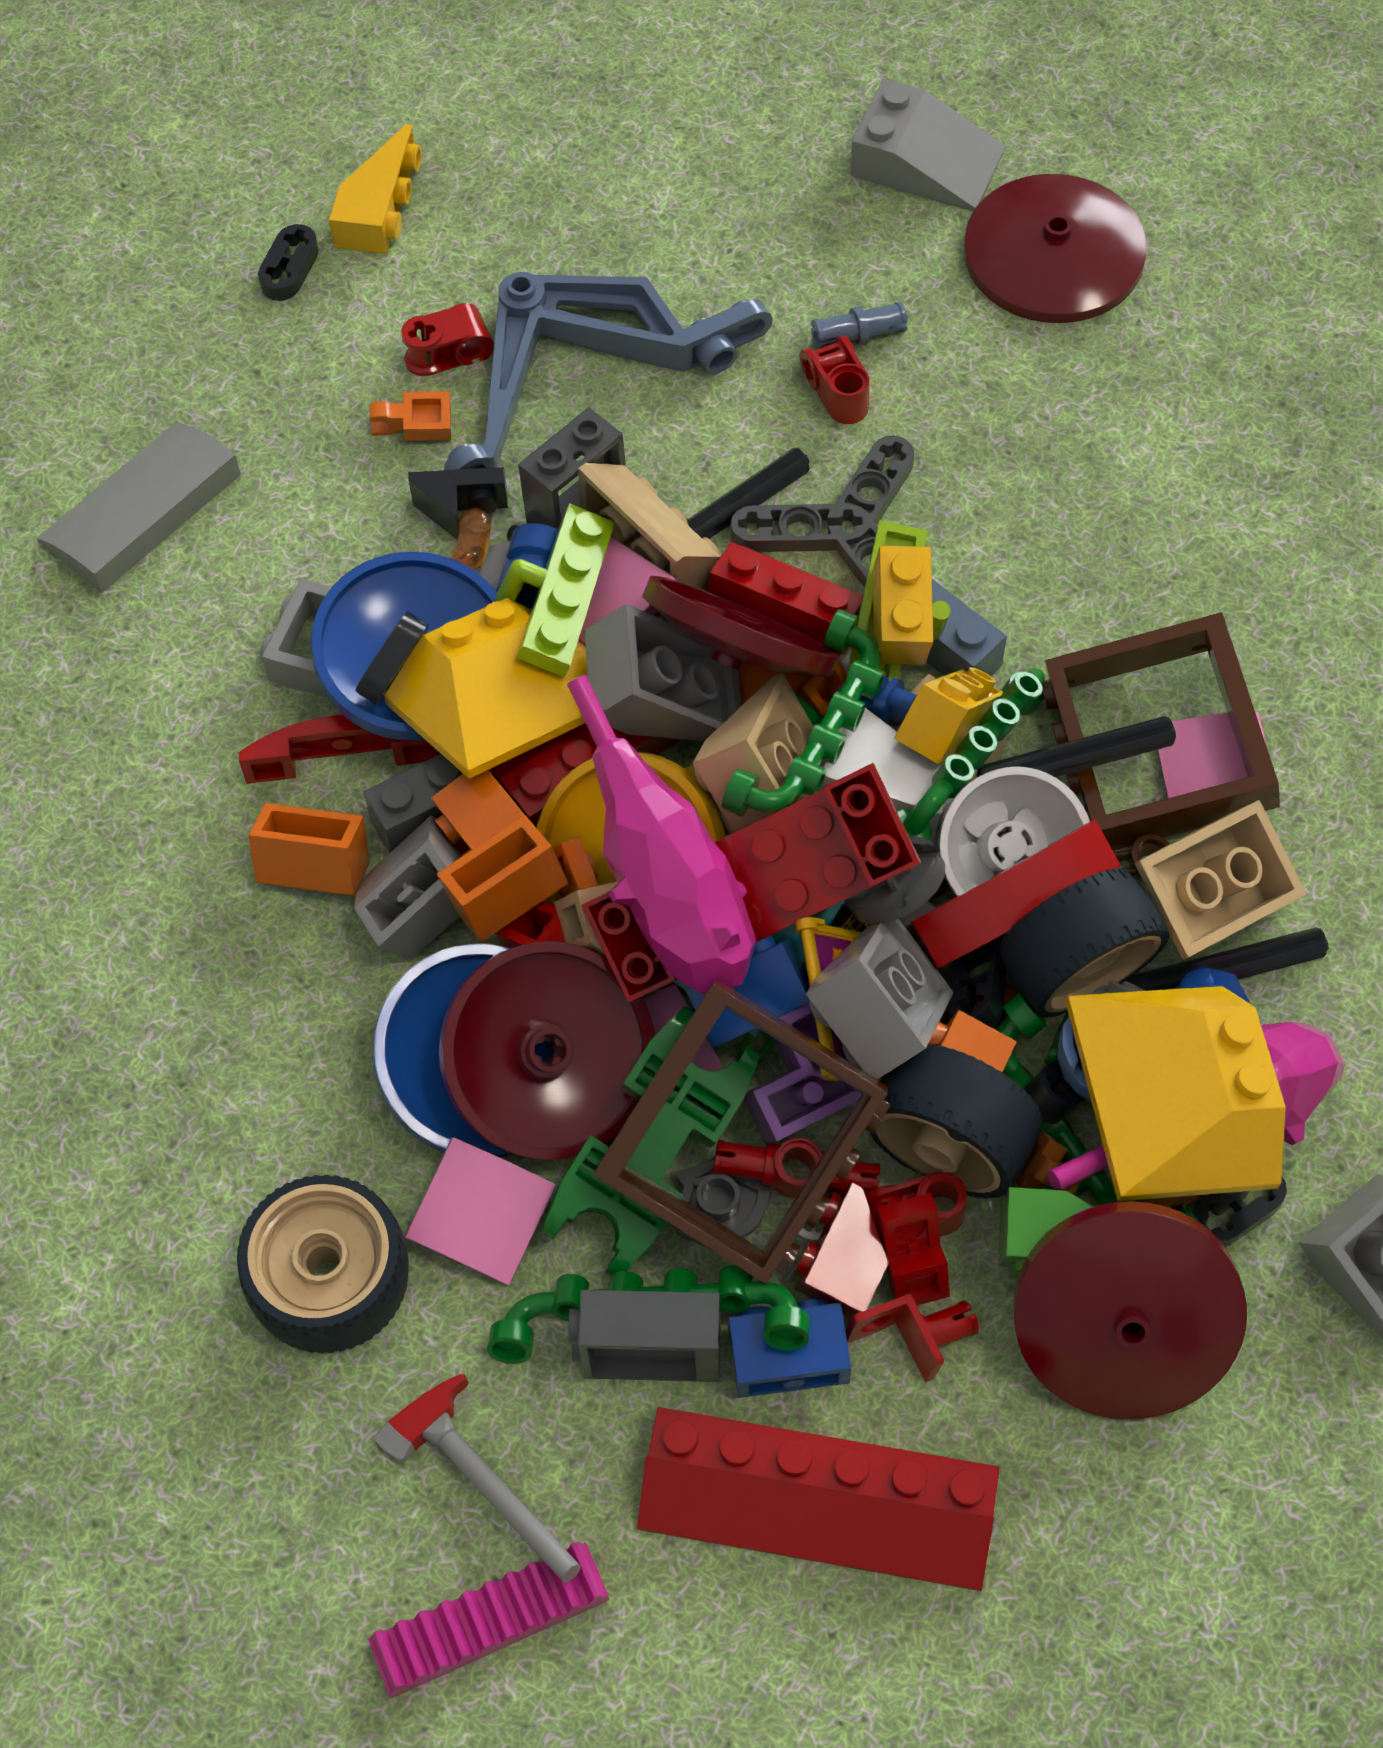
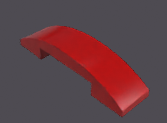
(328, 736)
(1007, 897)

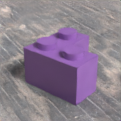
(799, 1094)

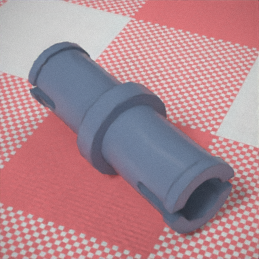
(859, 324)

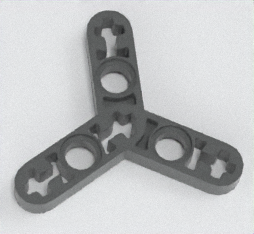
(849, 507)

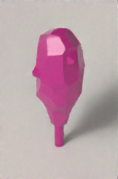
(667, 863)
(1306, 1071)

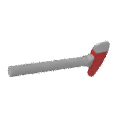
(430, 1420)

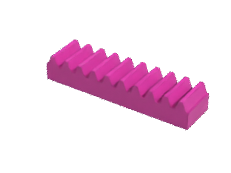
(484, 1621)

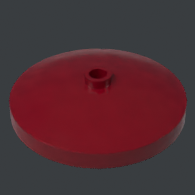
(1055, 248)
(737, 631)
(593, 1039)
(1129, 1310)

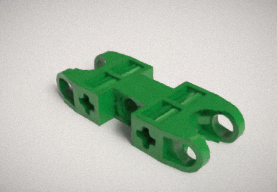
(697, 1106)

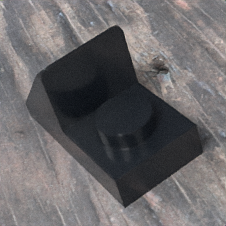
(448, 492)

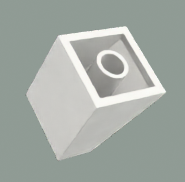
(902, 770)

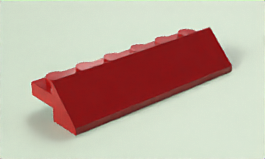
(819, 1498)

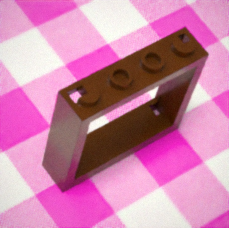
(1141, 651)
(810, 1201)

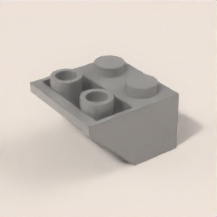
(403, 896)

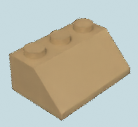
(647, 522)

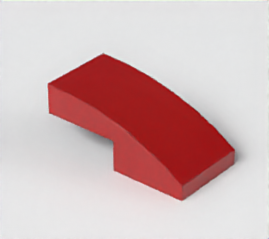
(913, 1249)

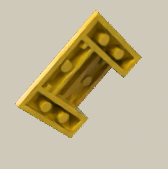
(479, 699)
(1181, 1091)

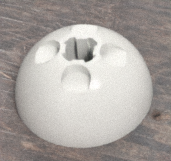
(1012, 799)

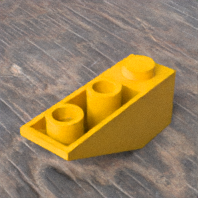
(370, 199)
(947, 712)

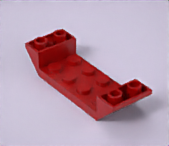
(789, 865)

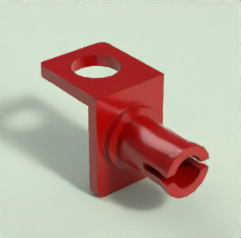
(921, 1333)

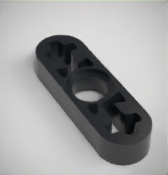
(987, 986)

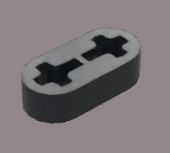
(296, 265)
(391, 658)
(1053, 1094)
(1246, 1216)

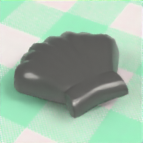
(728, 1199)

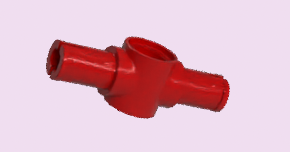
(767, 1166)

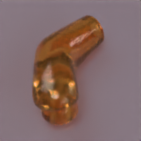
(473, 538)

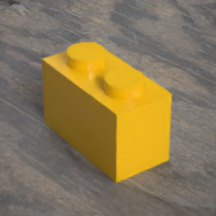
(903, 604)

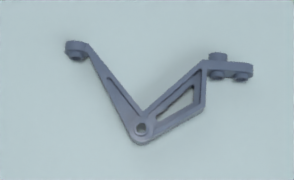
(530, 309)

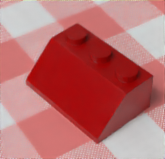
(781, 591)

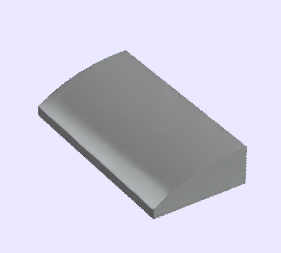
(141, 505)

